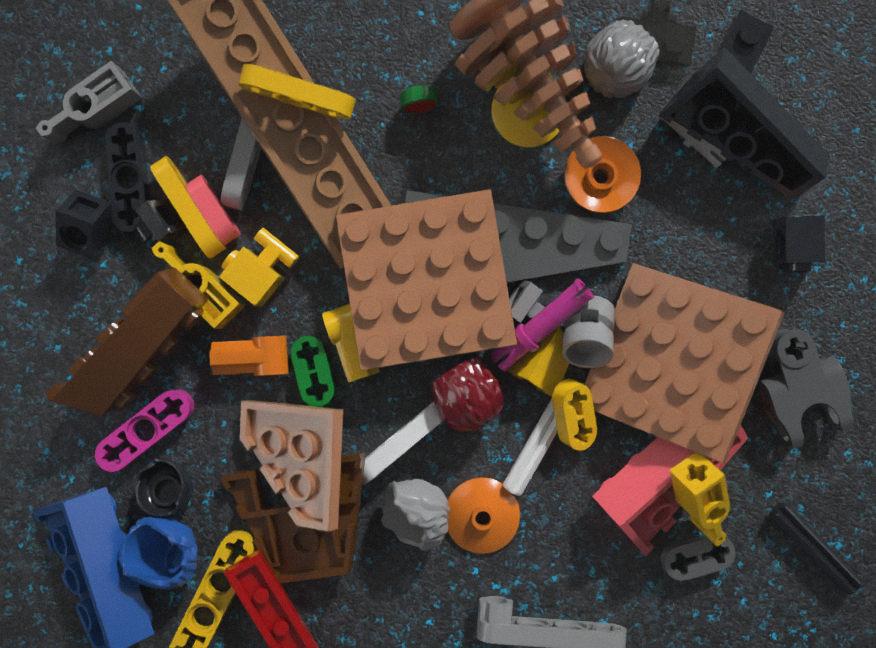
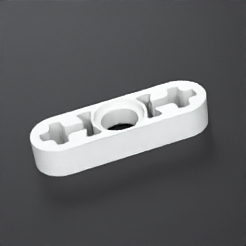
(401, 442)

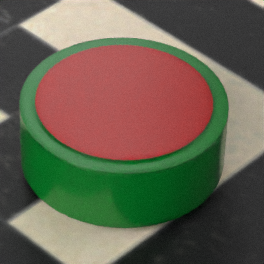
(419, 99)

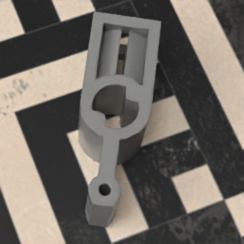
(109, 95)

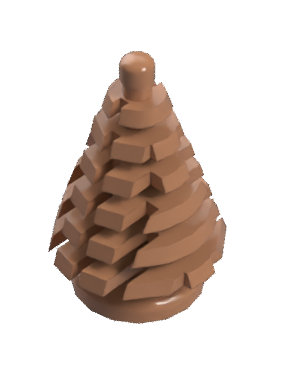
(513, 48)

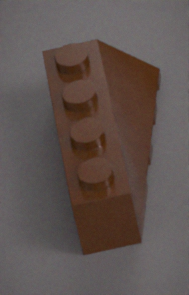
(132, 345)

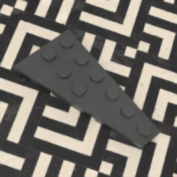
(550, 242)

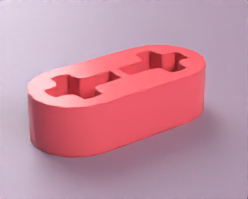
(212, 210)

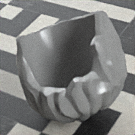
(620, 59)
(416, 513)

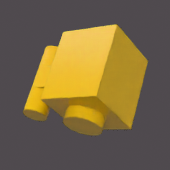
(253, 274)

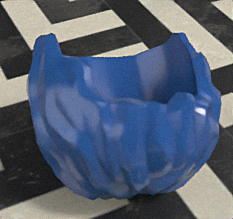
(159, 553)

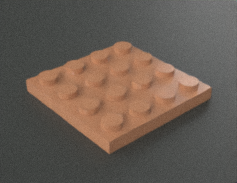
(426, 279)
(683, 360)

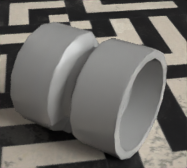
(589, 334)

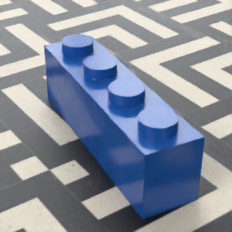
(88, 542)

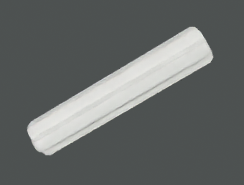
(532, 452)

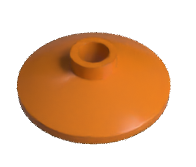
(622, 175)
(478, 496)

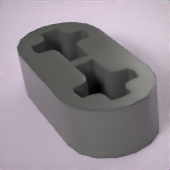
(700, 564)

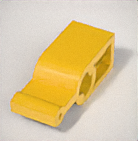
(222, 302)
(702, 495)

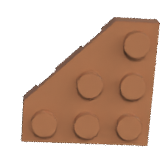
(298, 456)

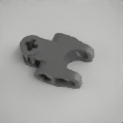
(800, 382)

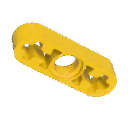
(296, 91)
(174, 187)

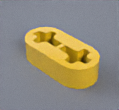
(579, 412)

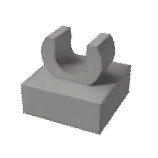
(524, 301)

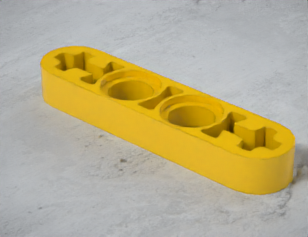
(211, 598)

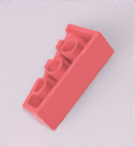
(643, 494)

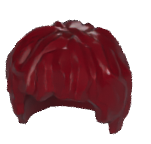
(467, 396)

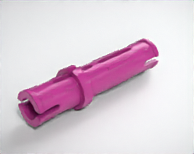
(543, 324)

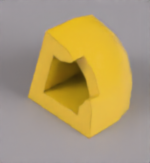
(544, 366)

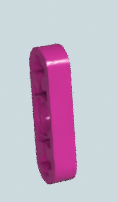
(116, 438)

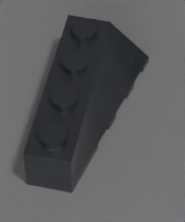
(748, 125)

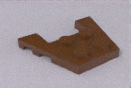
(294, 550)

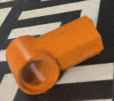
(258, 356)

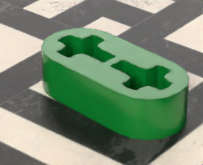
(304, 374)

